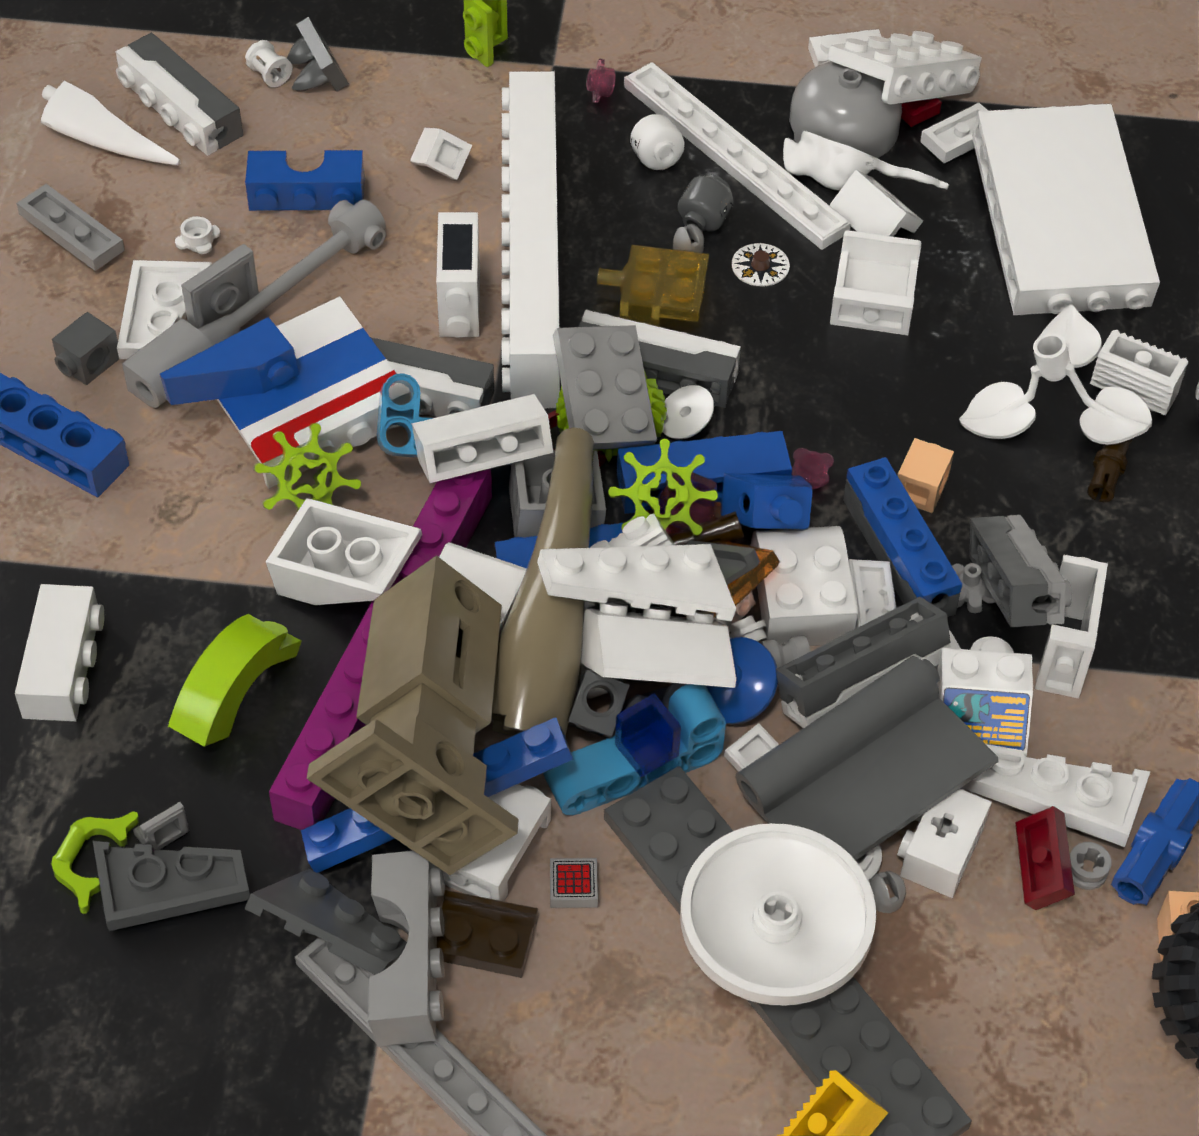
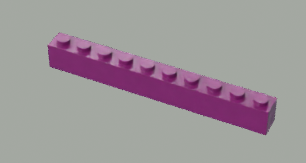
(447, 516)

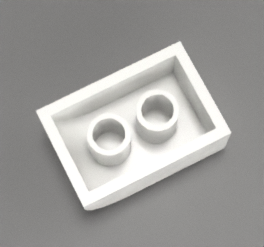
(810, 586)

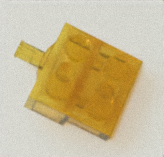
(659, 284)

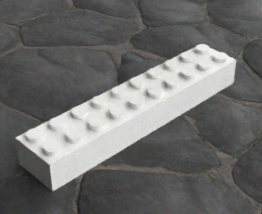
(531, 238)

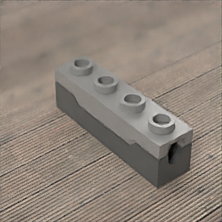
(1018, 571)

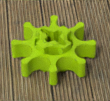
(295, 459)
(684, 494)

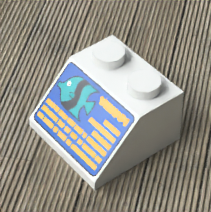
(989, 693)

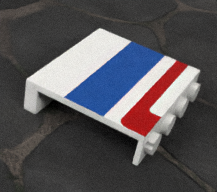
(334, 388)

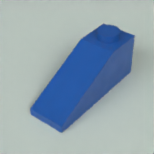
(235, 367)

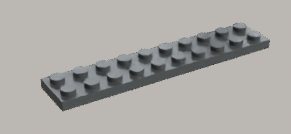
(666, 831)

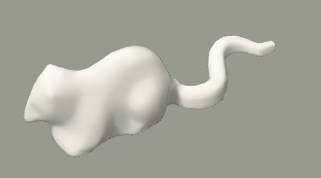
(834, 162)

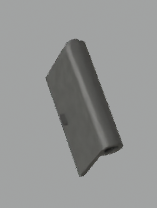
(869, 762)

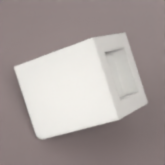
(441, 152)

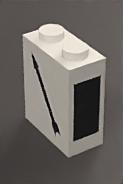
(458, 274)

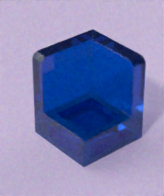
(647, 735)

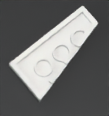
(640, 575)
(1091, 798)

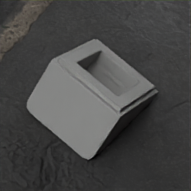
(163, 827)

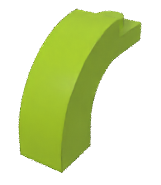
(224, 675)

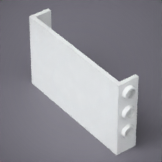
(1064, 209)

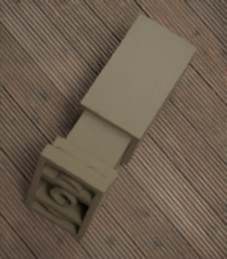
(422, 704)

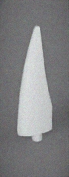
(87, 120)

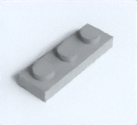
(70, 227)

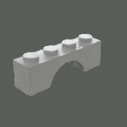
(404, 995)

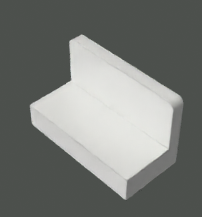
(872, 207)

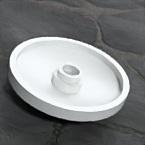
(777, 914)

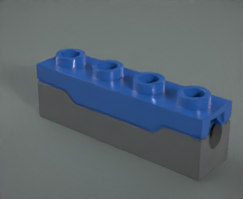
(900, 536)

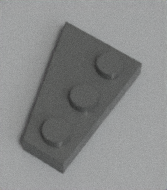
(160, 884)
(321, 910)

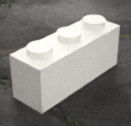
(482, 438)
(59, 653)

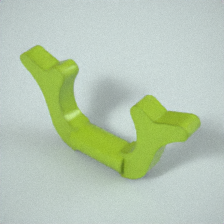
(78, 833)

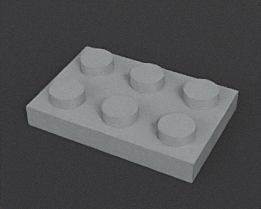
(605, 385)

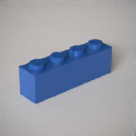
(733, 454)

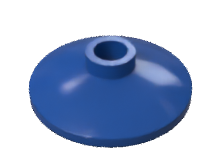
(754, 682)

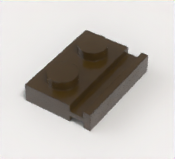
(486, 933)

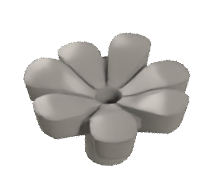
(973, 587)

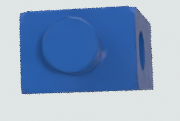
(774, 500)

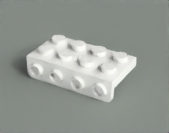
(911, 65)

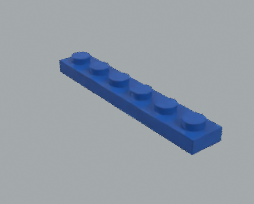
(507, 765)

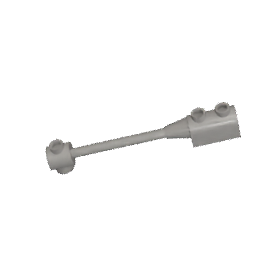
(351, 229)

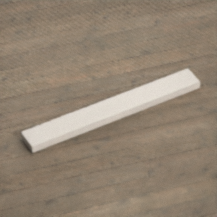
(738, 156)

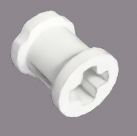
(268, 63)

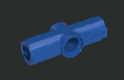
(1159, 843)

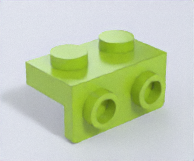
(484, 28)

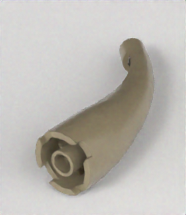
(544, 633)

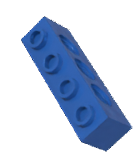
(59, 438)

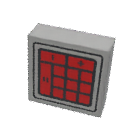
(573, 883)

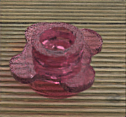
(600, 81)
(812, 466)

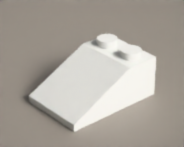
(339, 555)

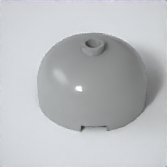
(845, 109)

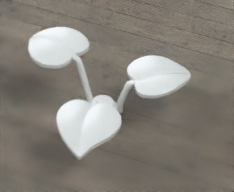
(1064, 344)

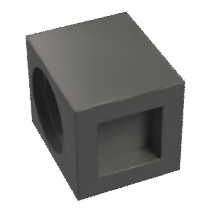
(85, 348)
(589, 720)

